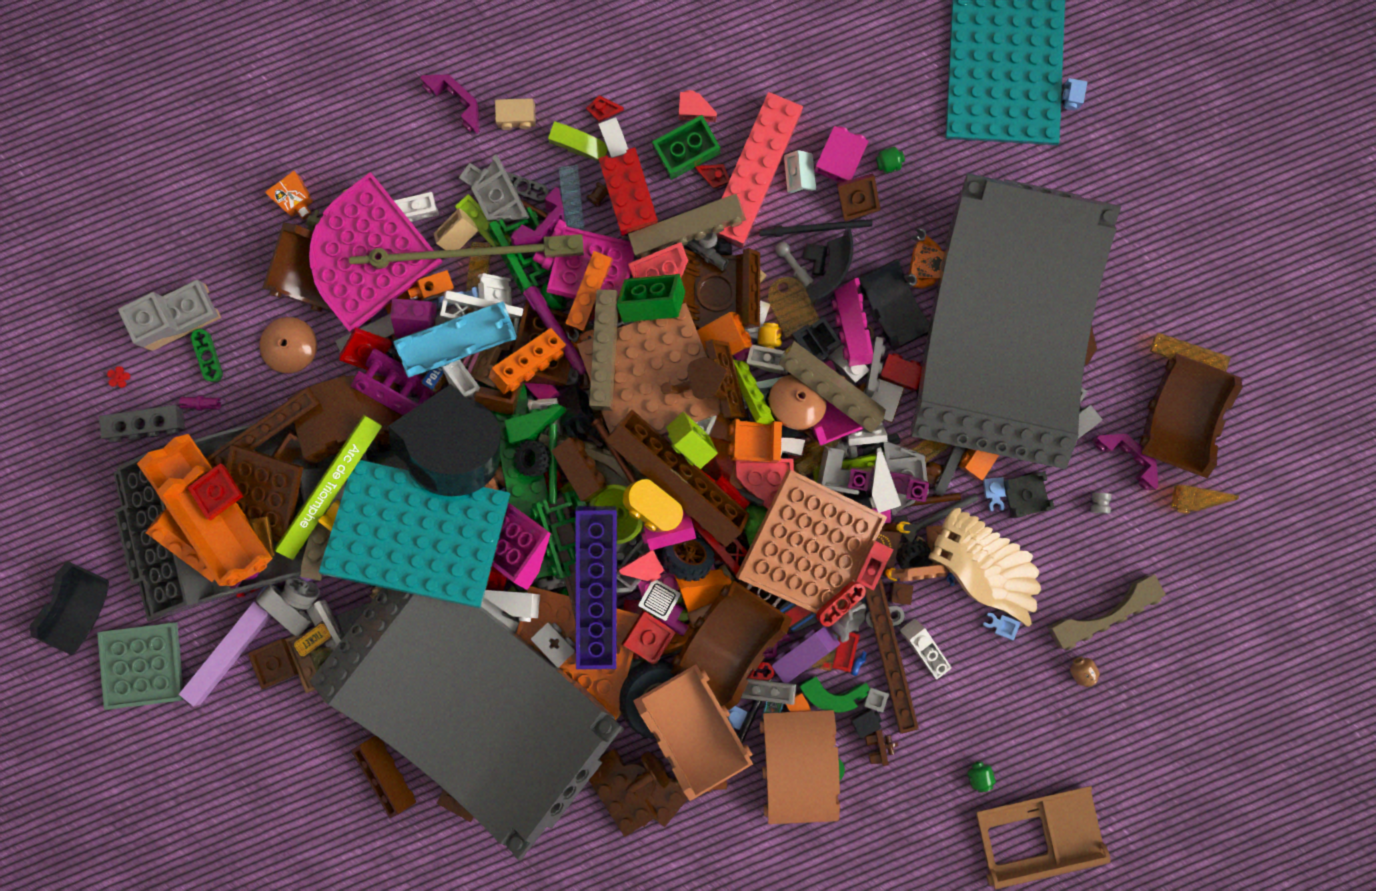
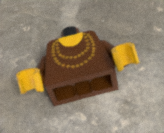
(891, 537)

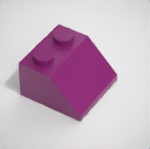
(412, 316)

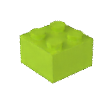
(691, 440)

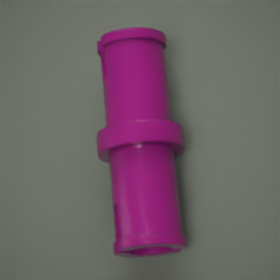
(200, 403)

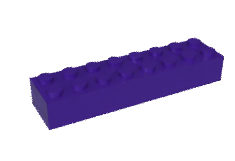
(596, 587)

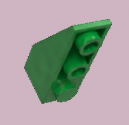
(530, 426)

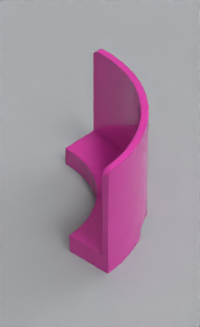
(834, 422)

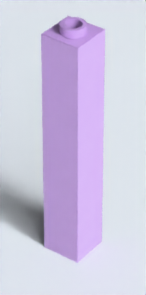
(225, 654)

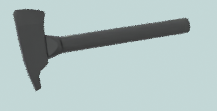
(916, 527)

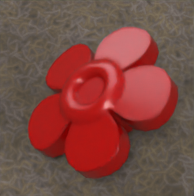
(118, 377)

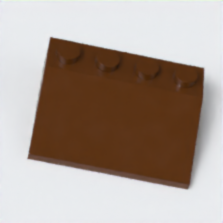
(532, 326)

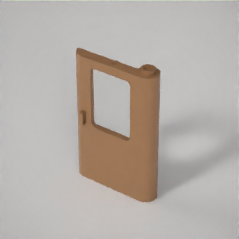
(1069, 833)

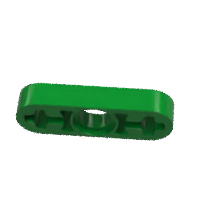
(207, 340)

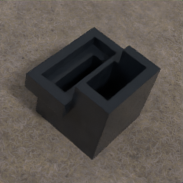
(817, 339)

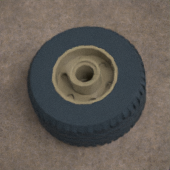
(638, 682)

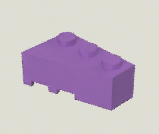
(805, 654)

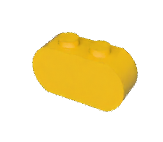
(652, 506)

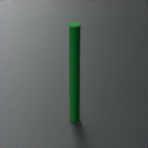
(553, 467)

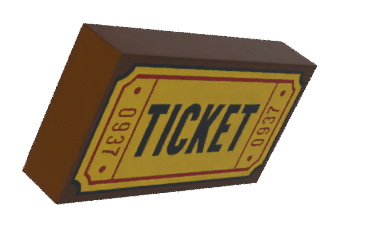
(312, 640)

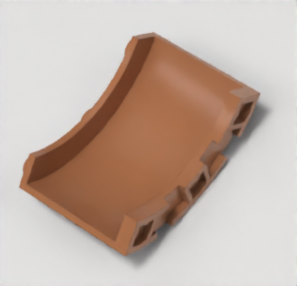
(693, 732)
(801, 767)

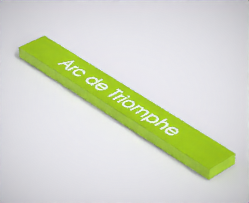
(328, 487)

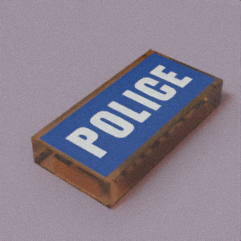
(434, 379)

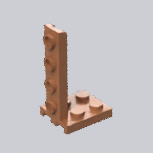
(932, 571)

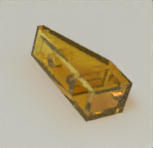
(1194, 499)

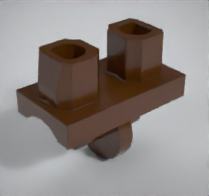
(880, 756)

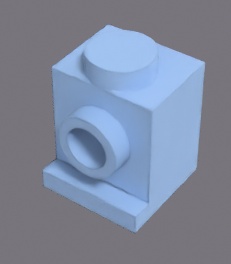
(1074, 93)

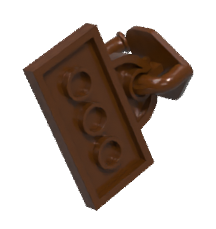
(714, 377)
(626, 791)

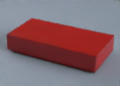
(845, 653)

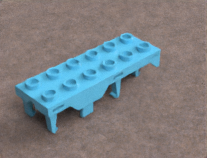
(455, 339)

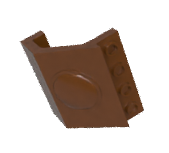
(717, 292)

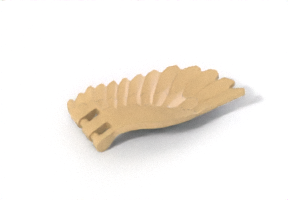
(988, 565)

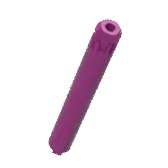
(539, 305)

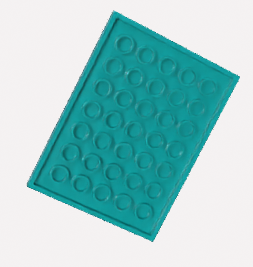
(1005, 71)
(413, 539)

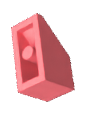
(694, 105)
(874, 565)
(644, 567)

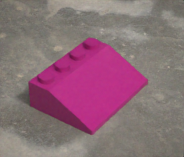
(520, 547)

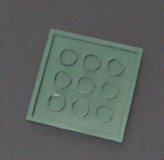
(140, 666)

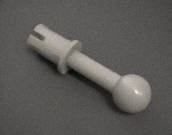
(783, 250)

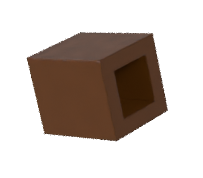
(900, 593)

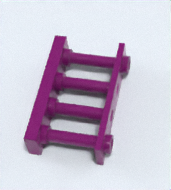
(396, 373)

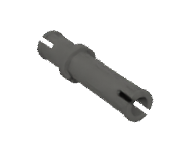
(708, 254)

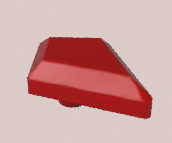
(603, 108)
(714, 174)

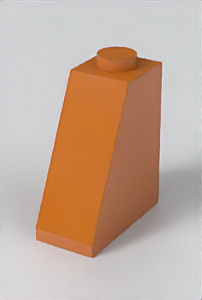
(702, 592)

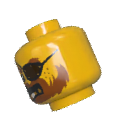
(770, 335)

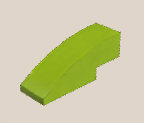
(577, 141)

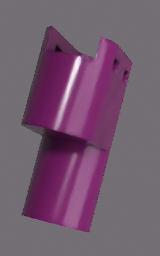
(673, 622)

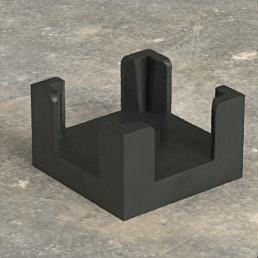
(1027, 495)

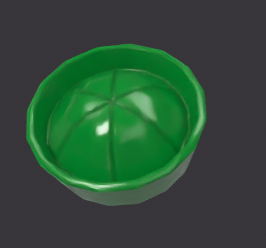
(555, 301)

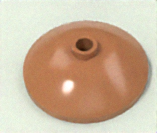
(300, 345)
(791, 409)

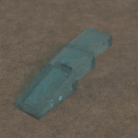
(571, 197)

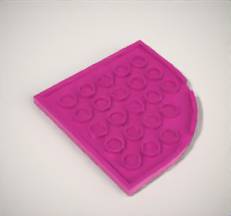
(354, 226)

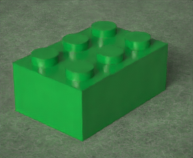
(686, 147)
(651, 298)

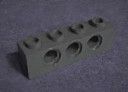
(111, 424)

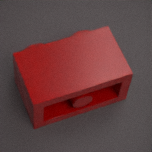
(901, 371)

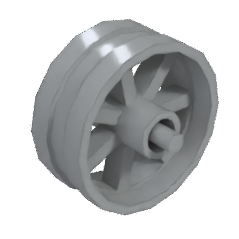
(300, 593)

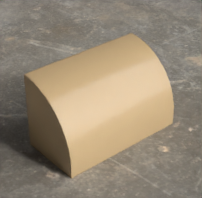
(455, 231)

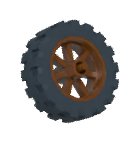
(684, 564)

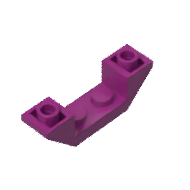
(437, 83)
(527, 236)
(1148, 475)
(904, 483)

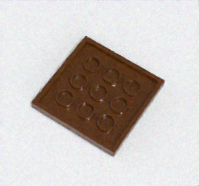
(267, 487)

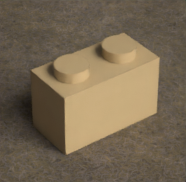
(515, 113)

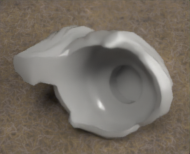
(850, 621)

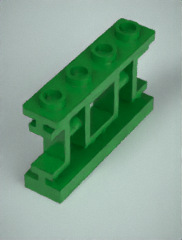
(515, 261)
(538, 511)

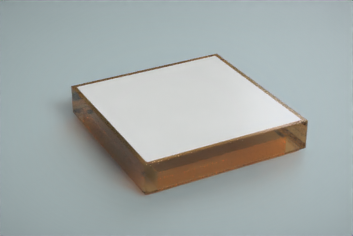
(888, 397)

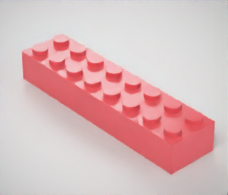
(760, 162)

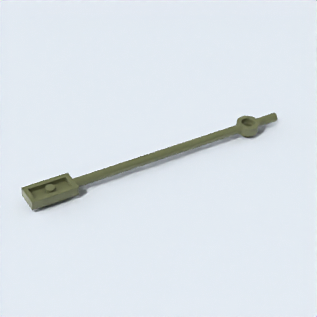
(553, 246)

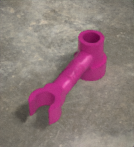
(539, 257)

